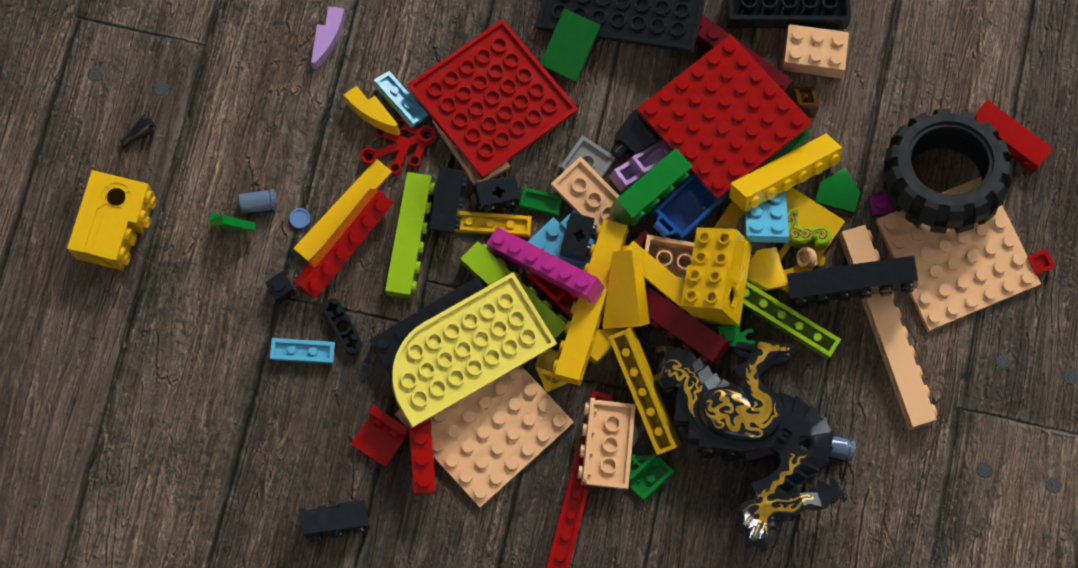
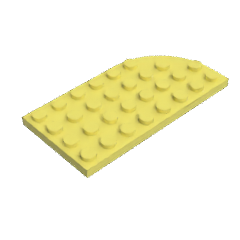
(467, 349)

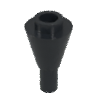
(142, 128)

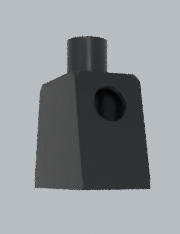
(634, 136)

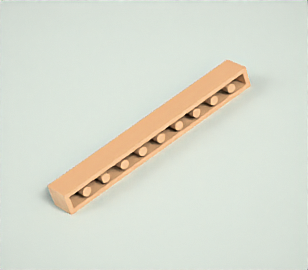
(891, 337)

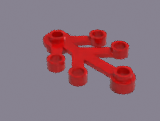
(402, 145)

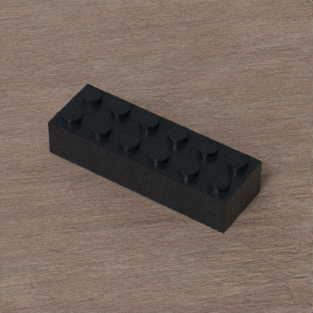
(781, 13)
(852, 281)
(388, 342)

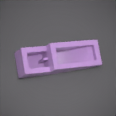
(327, 36)
(638, 166)

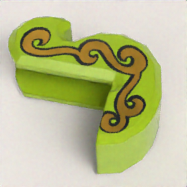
(803, 236)

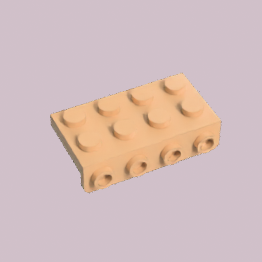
(607, 444)

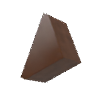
(806, 100)

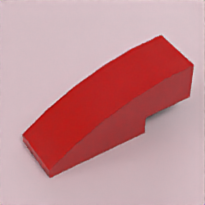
(557, 296)

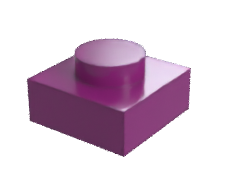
(879, 205)

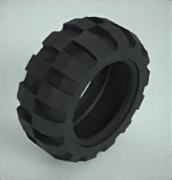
(956, 133)

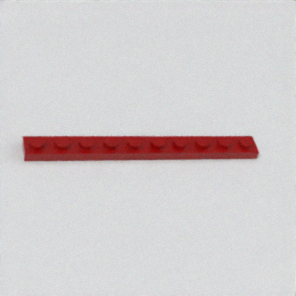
(572, 508)

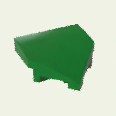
(838, 191)
(231, 223)
(648, 475)

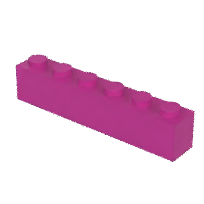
(545, 265)

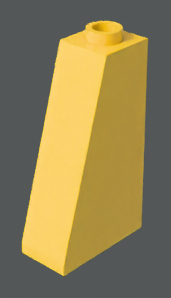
(626, 291)

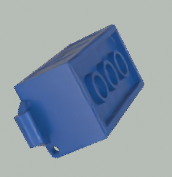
(686, 210)

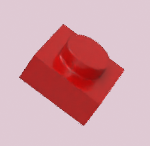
(1041, 262)

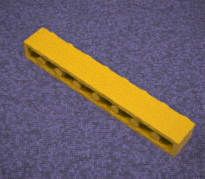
(587, 317)

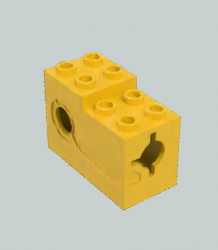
(109, 218)
(717, 276)

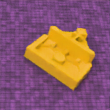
(766, 270)
(544, 367)

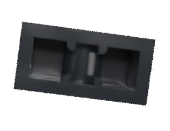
(504, 187)
(577, 225)

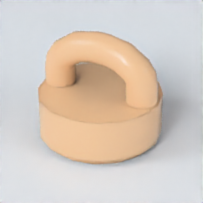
(806, 257)

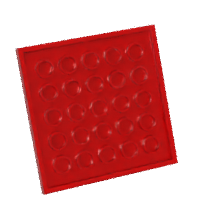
(492, 98)
(724, 116)

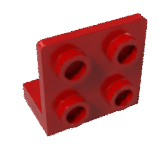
(380, 436)

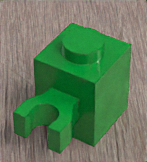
(733, 335)

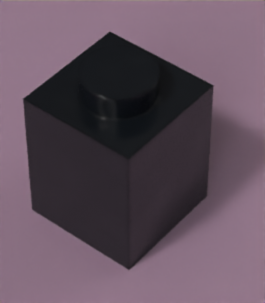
(280, 288)

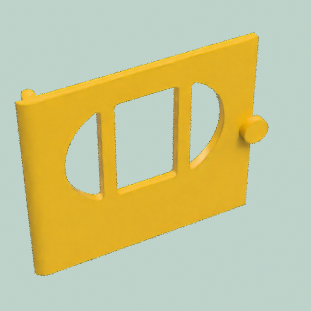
(809, 215)

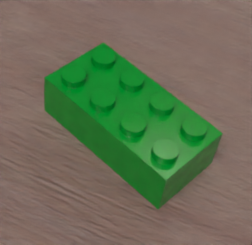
(651, 189)

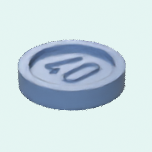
(299, 218)

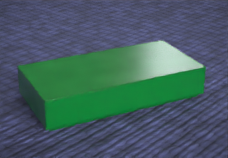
(540, 202)

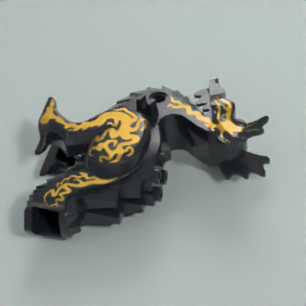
(753, 424)

